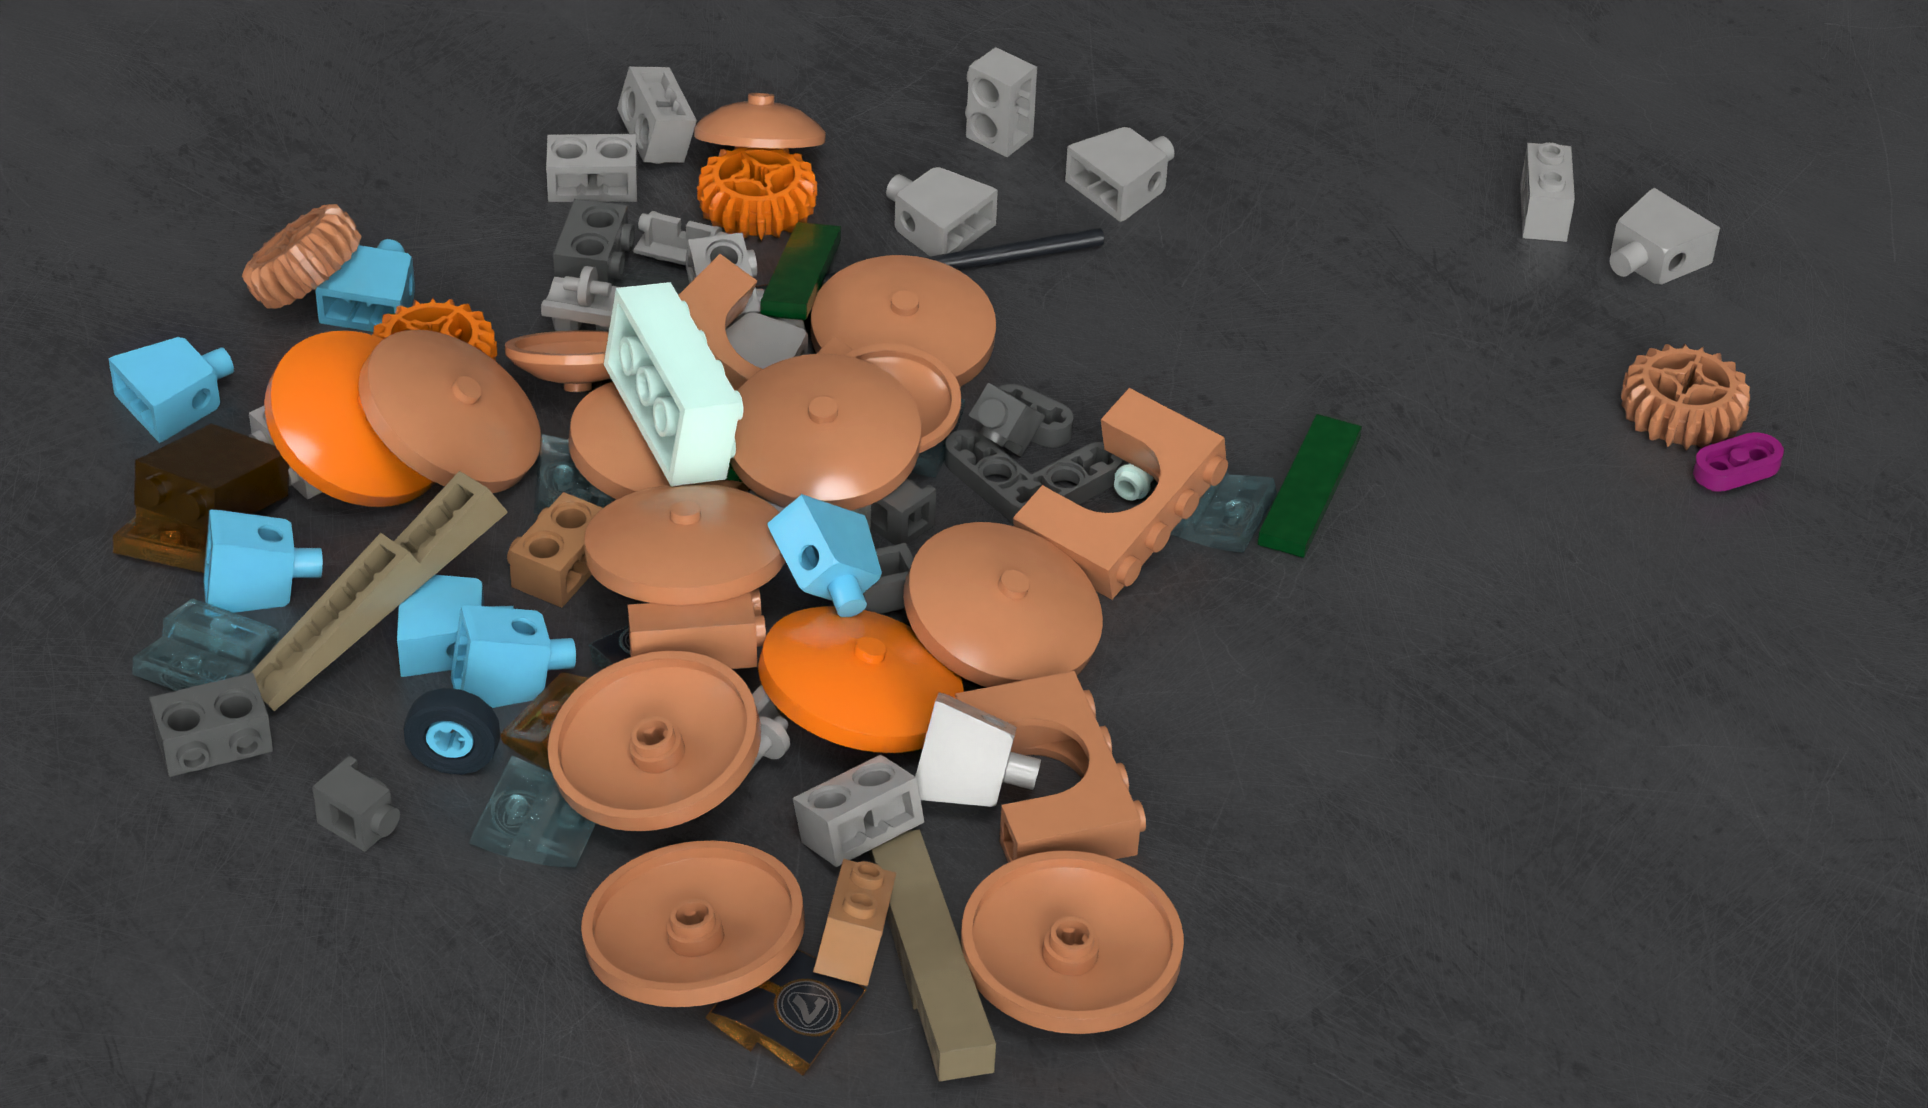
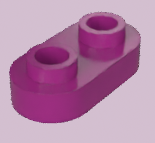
(1738, 461)

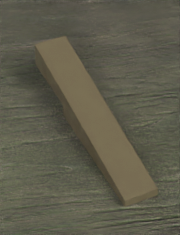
(377, 585)
(934, 962)

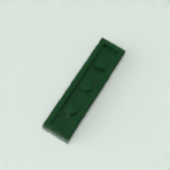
(800, 271)
(1309, 486)

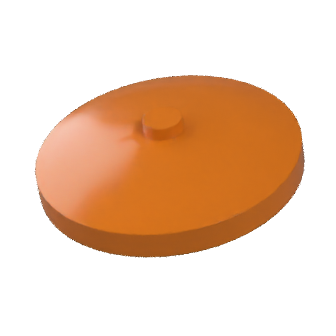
(322, 427)
(854, 678)

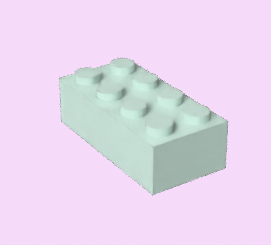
(672, 384)

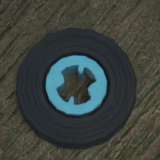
(457, 752)

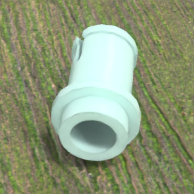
(1132, 482)

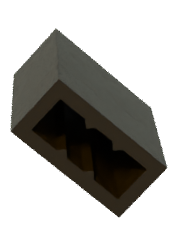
(210, 472)

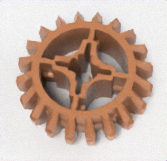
(301, 256)
(1685, 396)

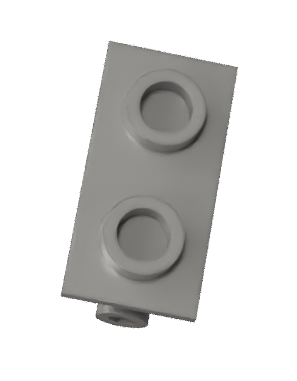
(665, 239)

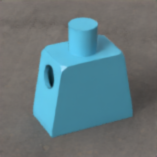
(367, 287)
(169, 384)
(828, 552)
(253, 561)
(430, 623)
(506, 654)

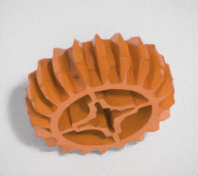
(757, 191)
(442, 318)

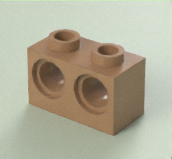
(551, 554)
(855, 922)

